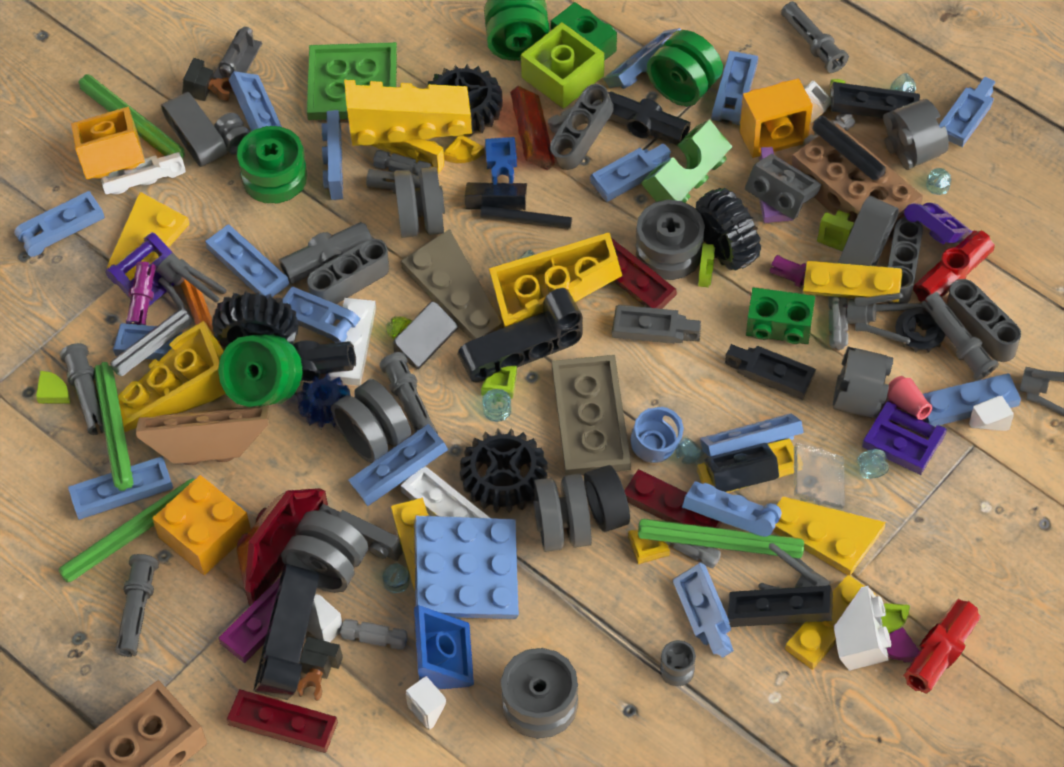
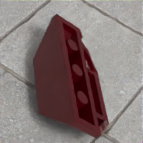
(262, 547)

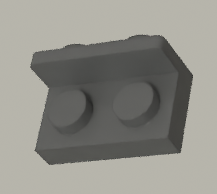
(781, 185)

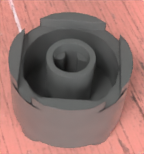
(915, 133)
(862, 382)

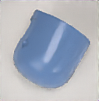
(654, 438)

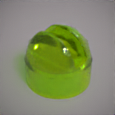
(397, 325)

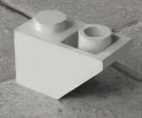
(860, 631)

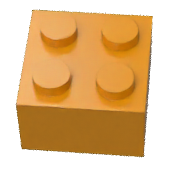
(775, 117)
(107, 143)
(201, 524)

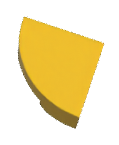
(463, 150)
(647, 550)

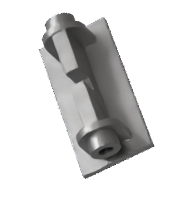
(239, 54)

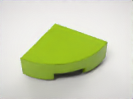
(706, 265)
(501, 380)
(52, 389)
(895, 616)

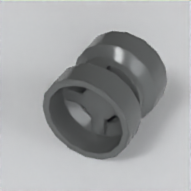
(231, 130)
(677, 655)

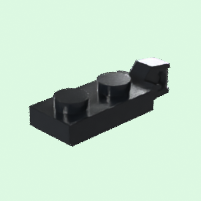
(771, 369)

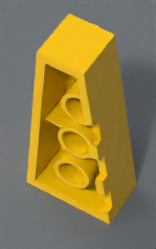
(405, 112)
(576, 266)

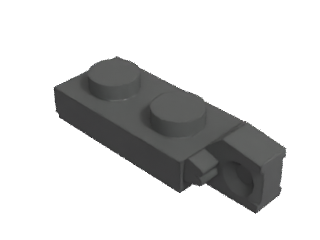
(654, 325)
(379, 541)

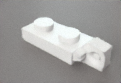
(144, 173)

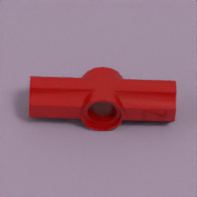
(955, 265)
(942, 646)

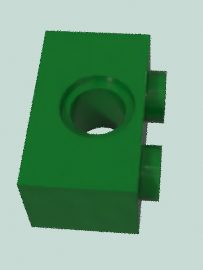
(589, 27)

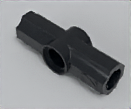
(648, 119)
(325, 358)

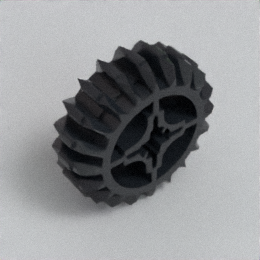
(483, 93)
(729, 228)
(253, 315)
(504, 457)

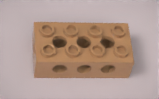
(846, 186)
(149, 729)

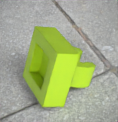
(835, 230)

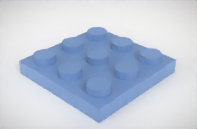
(466, 566)

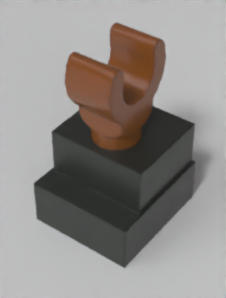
(200, 81)
(316, 662)

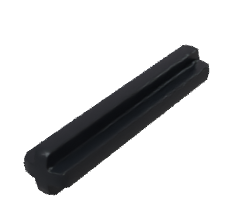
(849, 148)

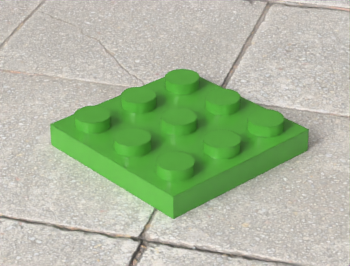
(339, 62)

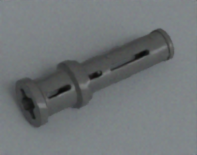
(820, 44)
(967, 347)
(81, 376)
(404, 386)
(138, 590)

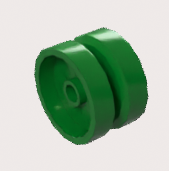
(514, 26)
(684, 68)
(272, 164)
(260, 370)

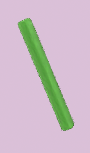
(144, 128)
(113, 427)
(117, 538)
(718, 538)

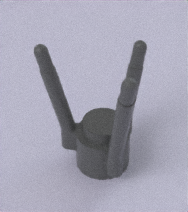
(176, 271)
(864, 309)
(1036, 382)
(808, 577)

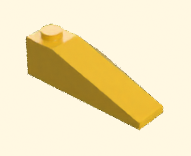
(178, 381)

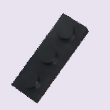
(868, 100)
(780, 606)

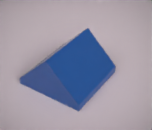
(443, 649)

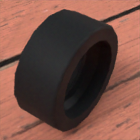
(606, 498)

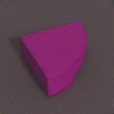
(902, 646)

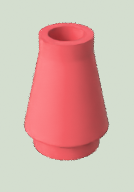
(908, 397)

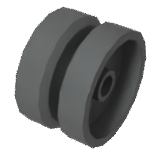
(419, 202)
(670, 238)
(371, 420)
(557, 512)
(327, 547)
(539, 693)

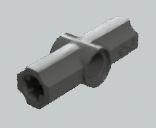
(322, 250)

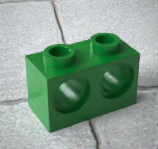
(781, 311)

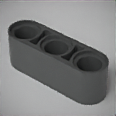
(581, 113)
(194, 129)
(869, 233)
(906, 248)
(350, 271)
(997, 325)

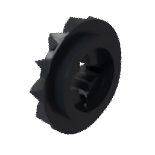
(906, 327)

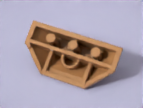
(203, 434)

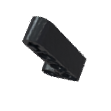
(527, 340)
(279, 662)

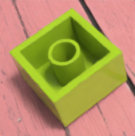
(562, 65)

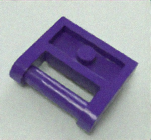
(941, 223)
(117, 272)
(900, 444)

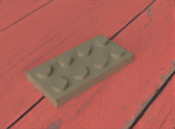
(590, 414)

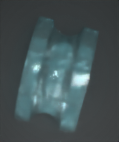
(494, 396)
(872, 464)

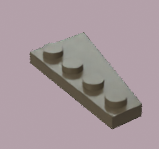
(452, 284)

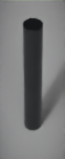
(526, 217)

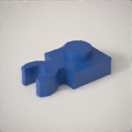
(501, 157)

